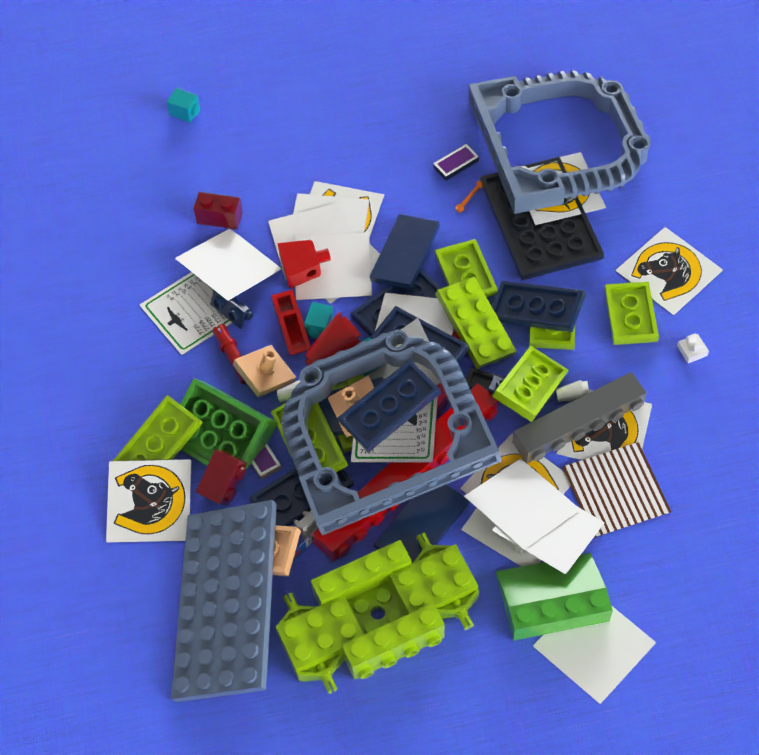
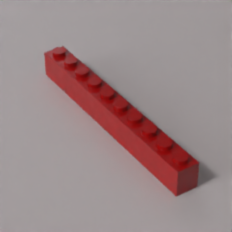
(338, 542)

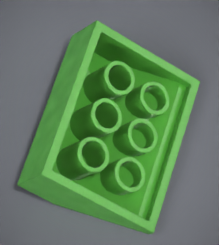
(225, 426)
(548, 601)

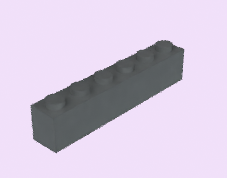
(579, 418)

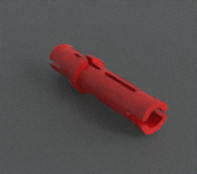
(228, 346)

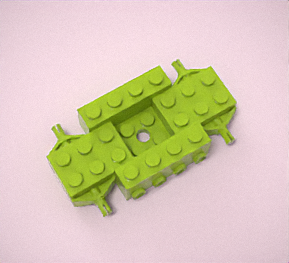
(409, 593)

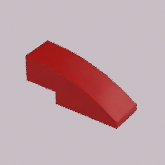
(290, 322)

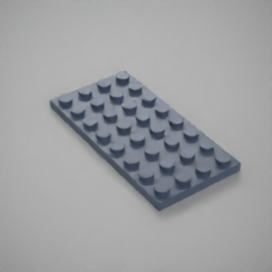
(225, 602)

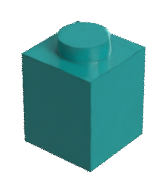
(183, 105)
(318, 319)

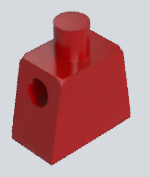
(301, 261)

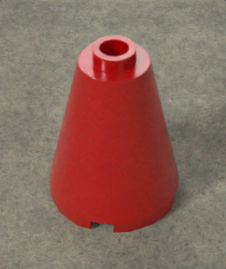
(336, 337)

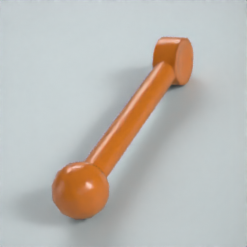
(460, 207)

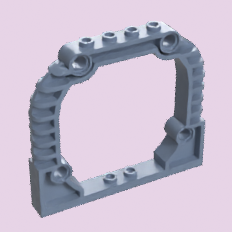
(547, 188)
(339, 506)

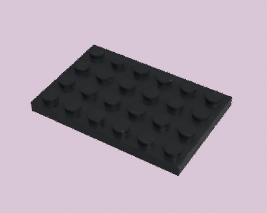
(543, 246)

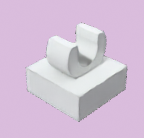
(692, 348)
(306, 525)

